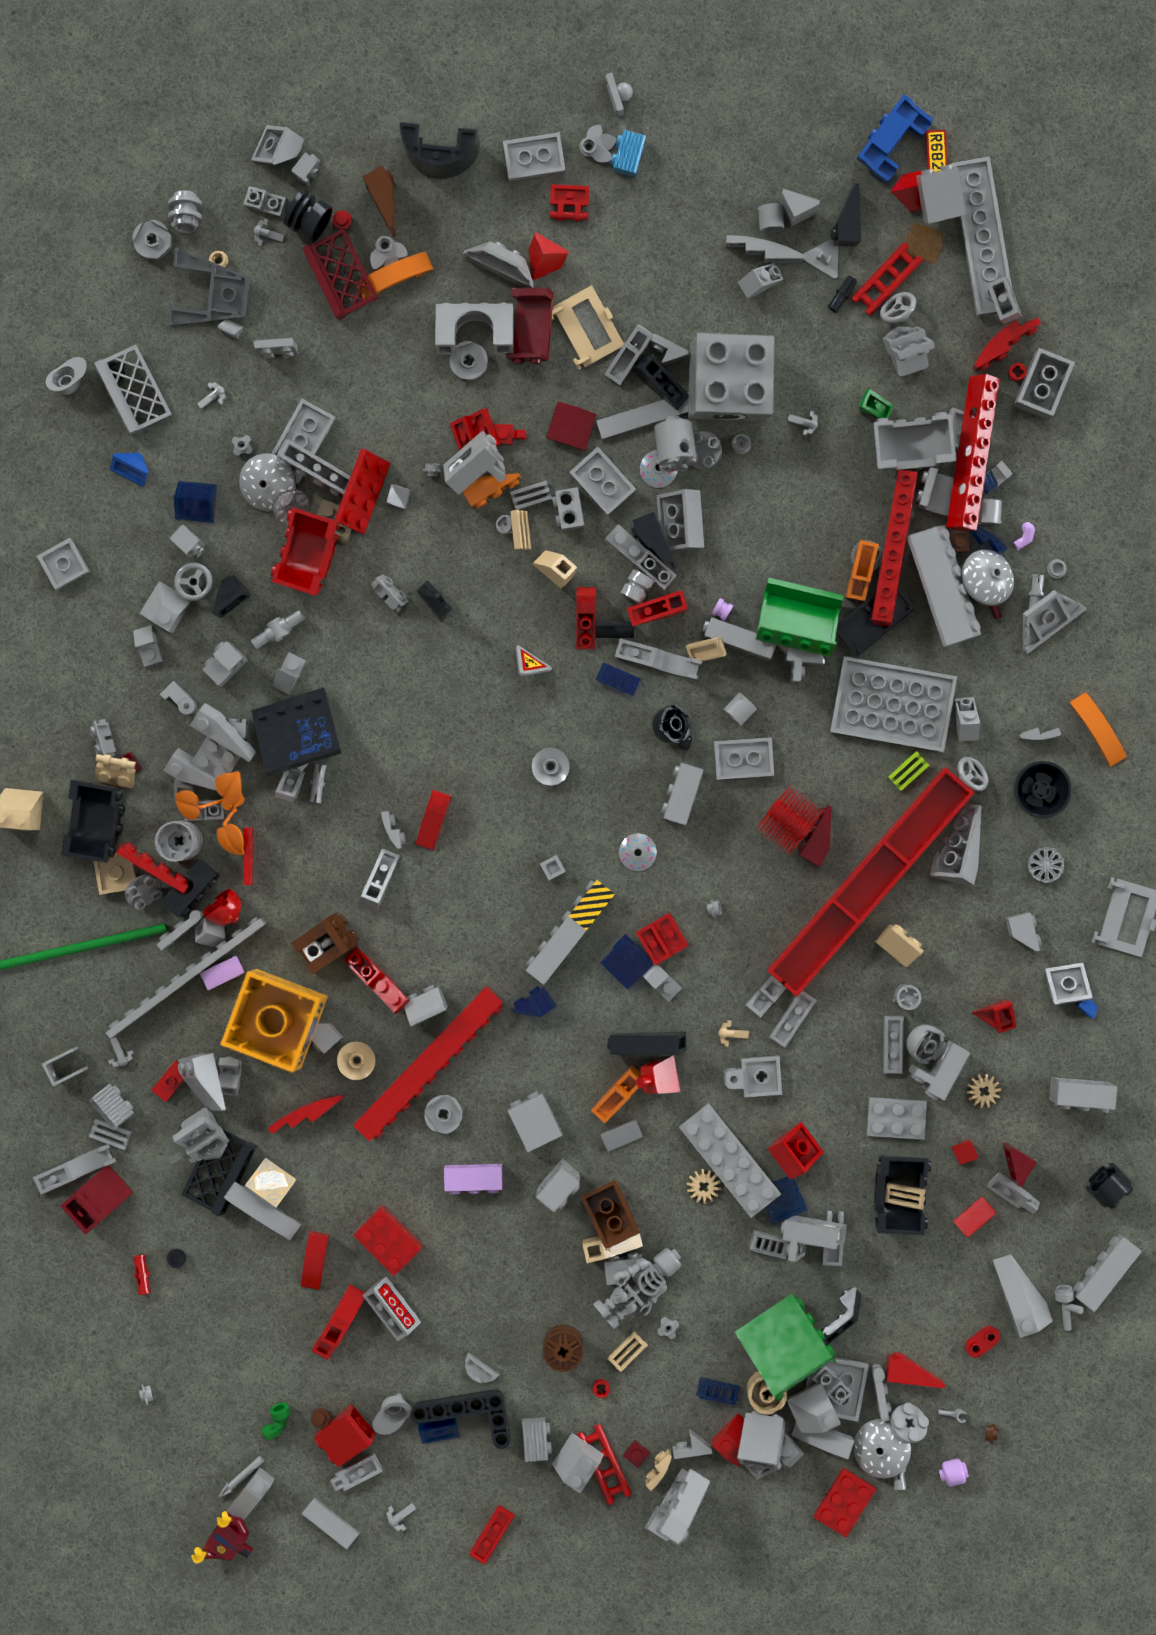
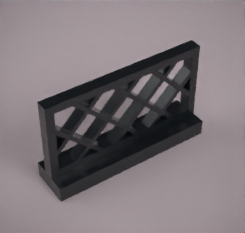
(235, 1175)

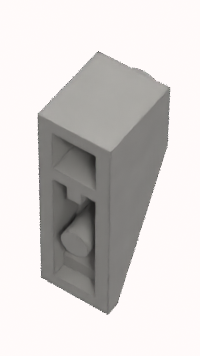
(378, 880)
(251, 1494)

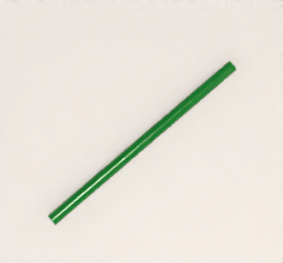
(83, 946)

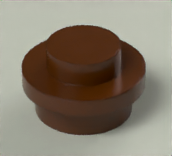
(320, 1418)
(991, 1433)

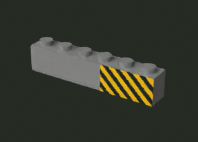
(570, 931)

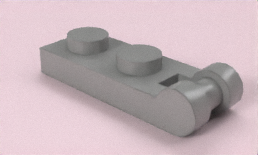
(180, 929)

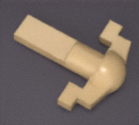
(723, 1033)

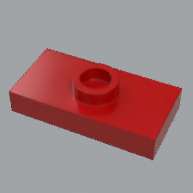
(168, 1083)

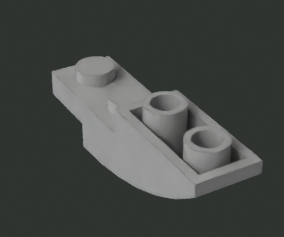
(640, 557)

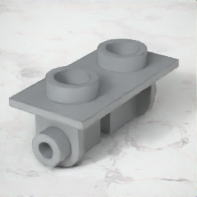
(384, 585)
(101, 731)

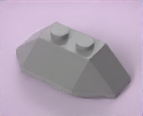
(501, 262)

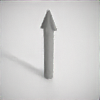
(229, 1487)

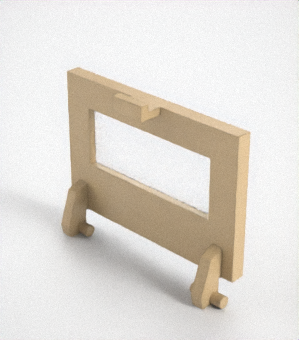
(588, 326)

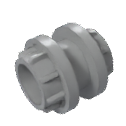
(184, 211)

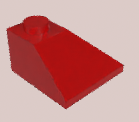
(728, 1439)

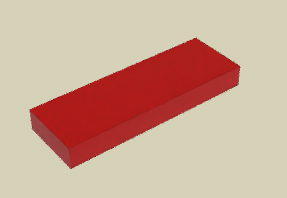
(248, 856)
(491, 1534)

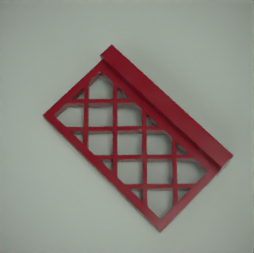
(325, 281)

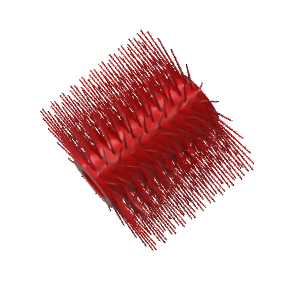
(789, 819)

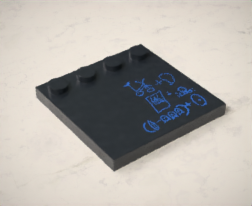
(296, 732)

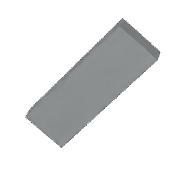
(792, 1019)
(893, 1045)
(330, 1523)

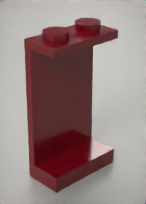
(532, 325)

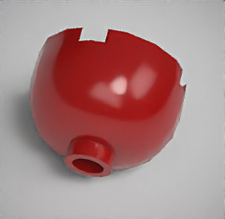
(224, 909)

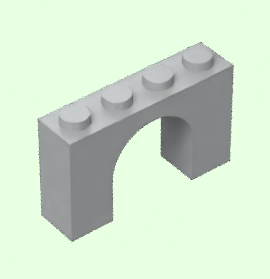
(452, 316)

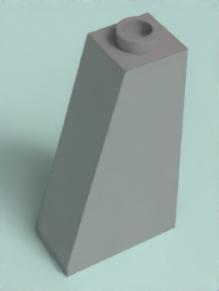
(738, 638)

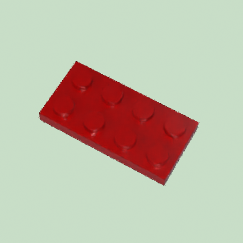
(362, 491)
(160, 870)

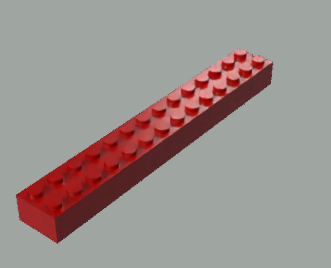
(870, 881)

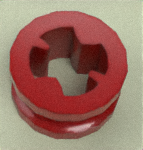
(1012, 376)
(595, 1388)

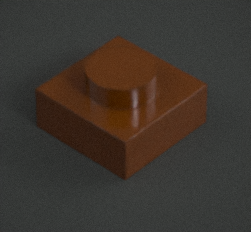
(960, 541)

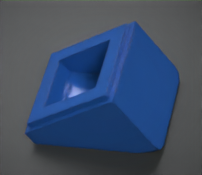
(1088, 1007)

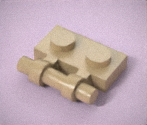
(115, 771)

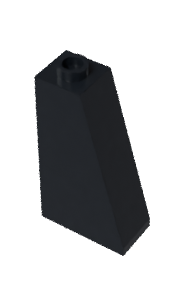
(647, 1043)

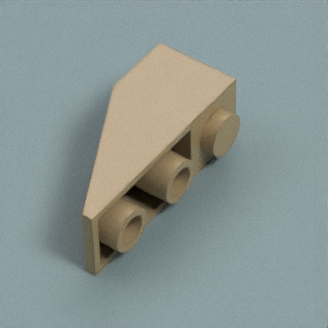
(595, 1250)

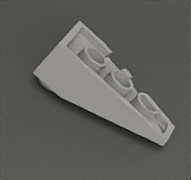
(960, 854)
(1024, 1302)

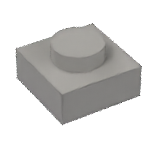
(552, 867)

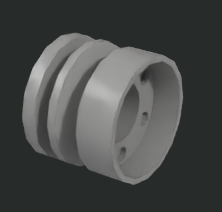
(168, 841)

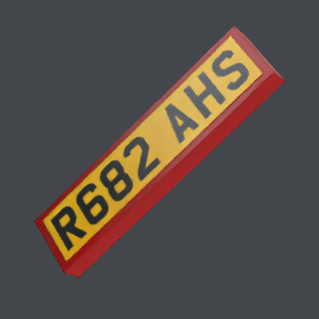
(936, 149)

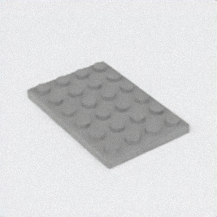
(893, 704)

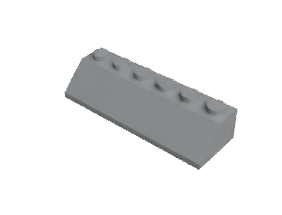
(944, 585)

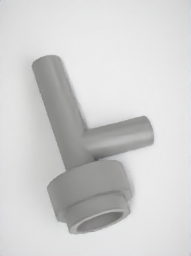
(1066, 1294)

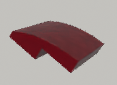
(571, 426)

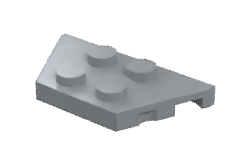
(1047, 618)

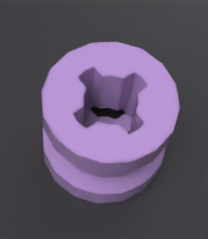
(722, 609)

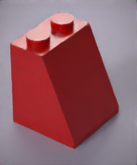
(345, 1436)

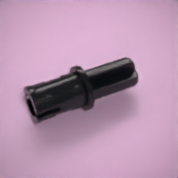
(842, 294)

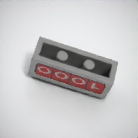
(391, 1308)

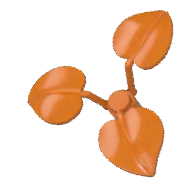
(229, 787)

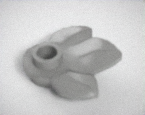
(601, 144)
(384, 257)

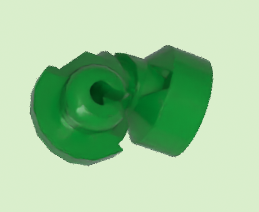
(279, 1413)

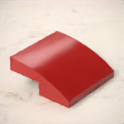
(470, 426)
(662, 938)

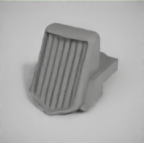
(908, 349)
(797, 658)
(202, 1136)

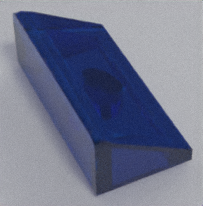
(438, 1430)

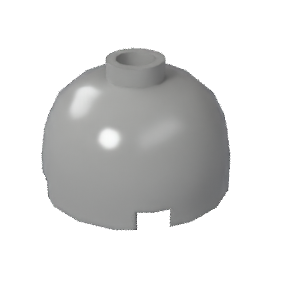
(925, 1043)

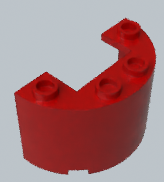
(306, 552)

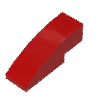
(314, 1260)

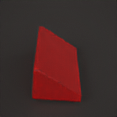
(974, 1217)

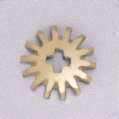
(985, 1098)
(703, 1178)

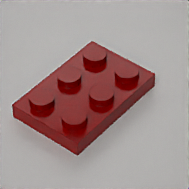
(844, 1502)

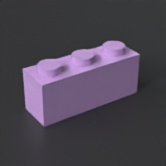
(473, 1178)

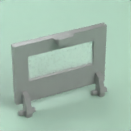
(1128, 918)

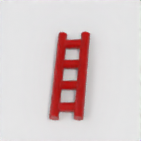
(887, 291)
(614, 1469)

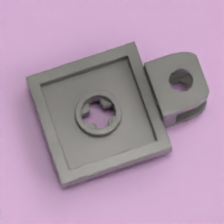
(747, 1079)

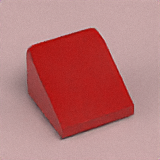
(965, 1152)

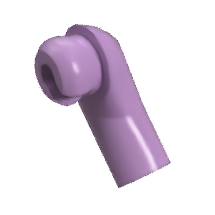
(1028, 534)

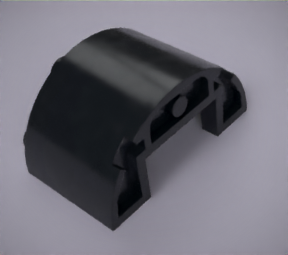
(437, 160)
(93, 821)
(907, 1172)

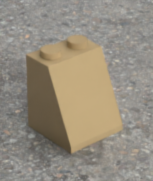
(21, 809)

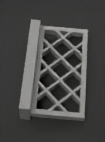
(117, 397)

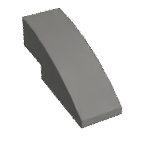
(629, 354)
(829, 1441)

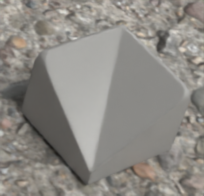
(398, 496)

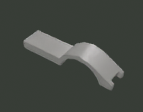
(657, 659)
(73, 1169)

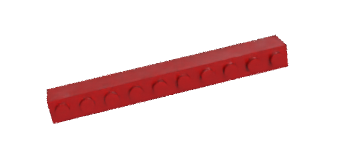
(428, 1063)

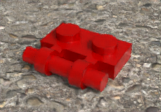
(570, 196)

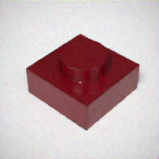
(636, 1453)

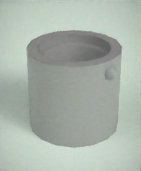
(771, 218)
(990, 512)
(740, 709)
(907, 996)

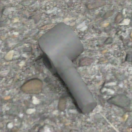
(955, 1414)

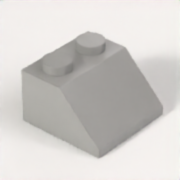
(425, 1005)
(577, 1462)

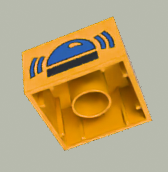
(274, 1020)

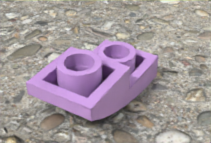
(222, 973)

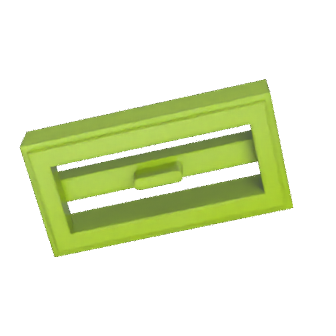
(905, 763)

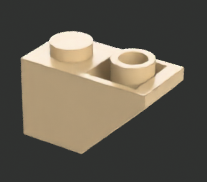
(555, 567)

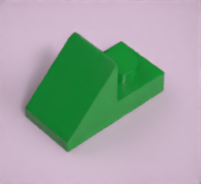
(875, 405)

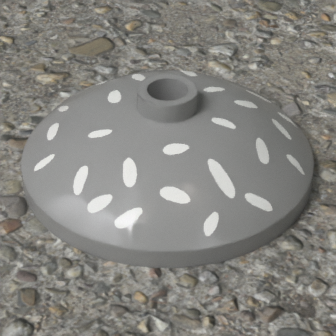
(266, 468)
(981, 580)
(875, 1435)

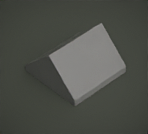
(797, 206)

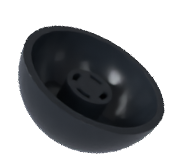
(1051, 783)

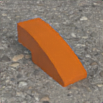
(862, 570)
(617, 1095)

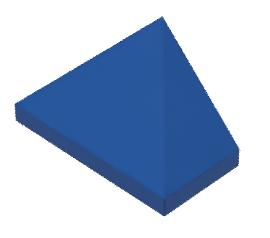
(130, 467)

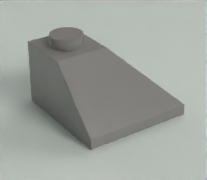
(277, 145)
(165, 607)
(813, 1410)

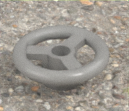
(899, 310)
(197, 588)
(970, 775)

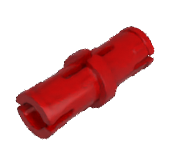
(141, 1274)

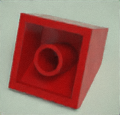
(796, 1151)

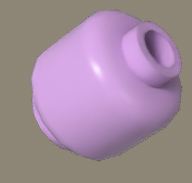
(953, 1472)

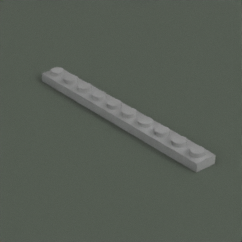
(179, 981)

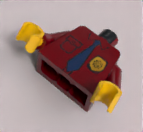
(225, 1540)

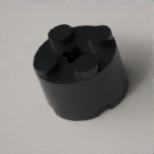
(1109, 1186)

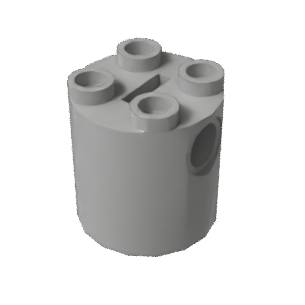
(675, 444)

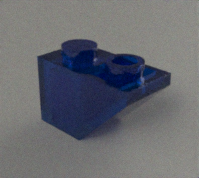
(536, 1004)

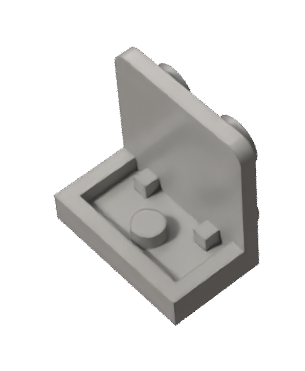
(935, 492)

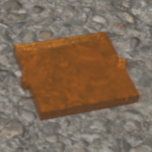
(924, 242)

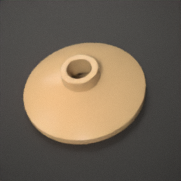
(349, 1067)

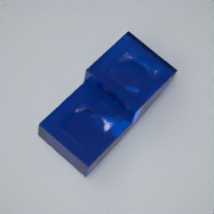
(982, 535)
(618, 679)
(633, 955)

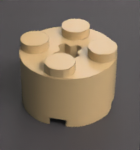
(762, 1403)

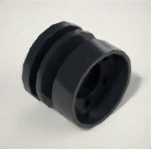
(307, 216)

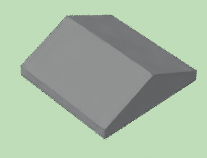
(1068, 984)

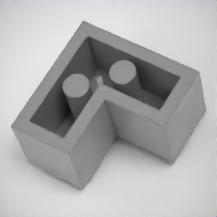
(225, 664)

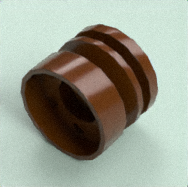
(566, 1337)

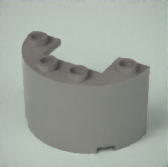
(915, 443)

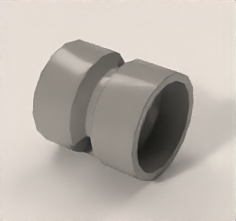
(637, 586)

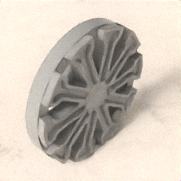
(1045, 864)

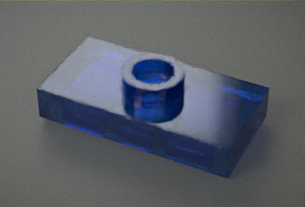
(620, 969)

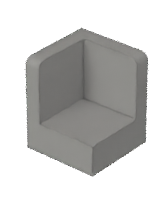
(208, 933)

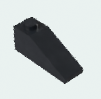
(848, 224)
(660, 380)
(651, 537)

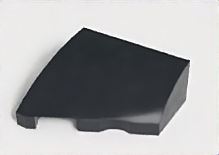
(434, 600)

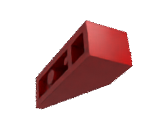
(658, 609)
(433, 819)
(906, 1371)

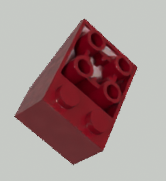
(96, 1199)

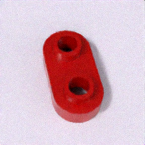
(982, 1341)

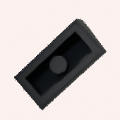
(614, 630)

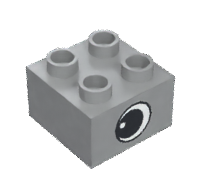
(731, 377)

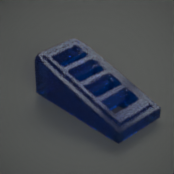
(702, 1386)

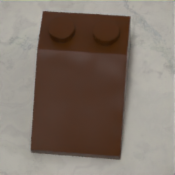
(380, 186)
(610, 1214)

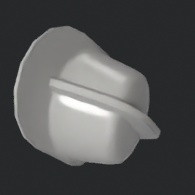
(67, 376)
(392, 1415)

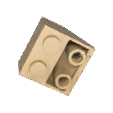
(898, 945)

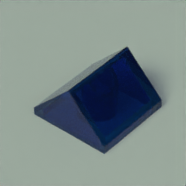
(195, 501)

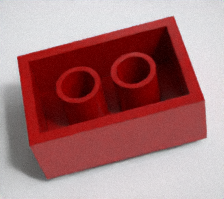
(388, 1240)

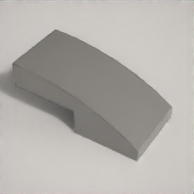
(1034, 734)
(765, 996)

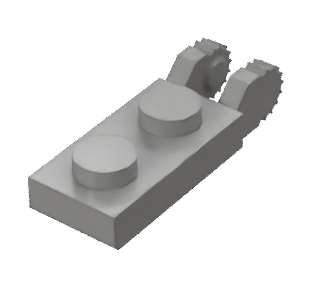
(830, 1256)
(880, 1391)

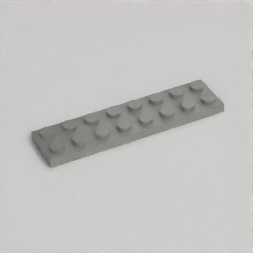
(982, 231)

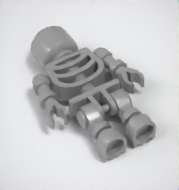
(665, 1263)

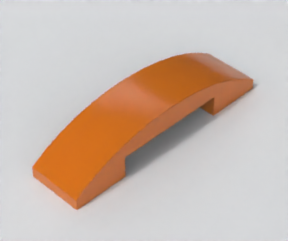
(397, 272)
(1099, 729)

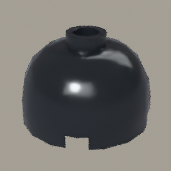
(671, 724)

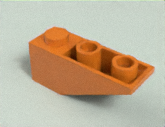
(488, 487)

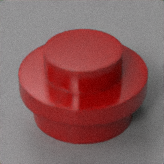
(342, 219)

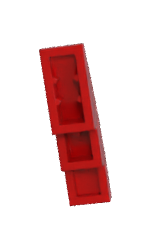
(311, 1110)

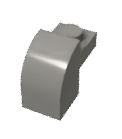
(230, 1075)

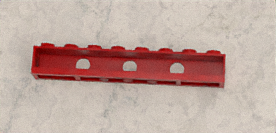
(973, 453)
(894, 548)

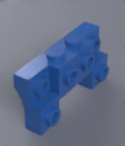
(893, 127)

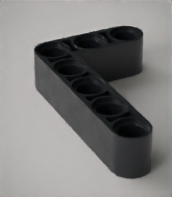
(468, 1409)

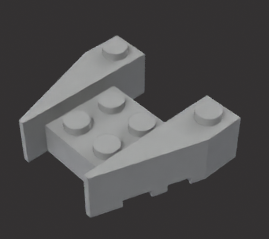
(216, 755)
(678, 1507)

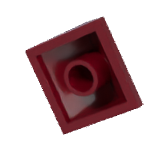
(1018, 1164)

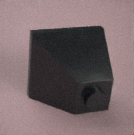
(229, 596)

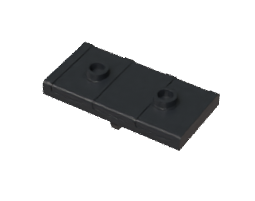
(857, 628)

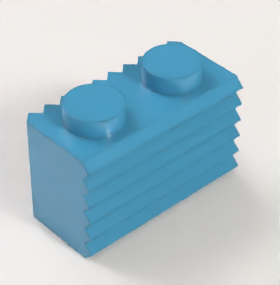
(629, 153)

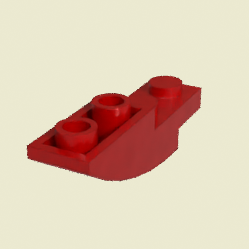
(999, 344)
(376, 980)
(339, 1322)

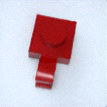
(506, 433)

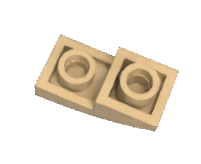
(661, 1464)

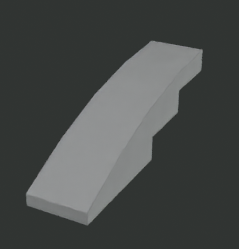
(772, 251)
(274, 1219)

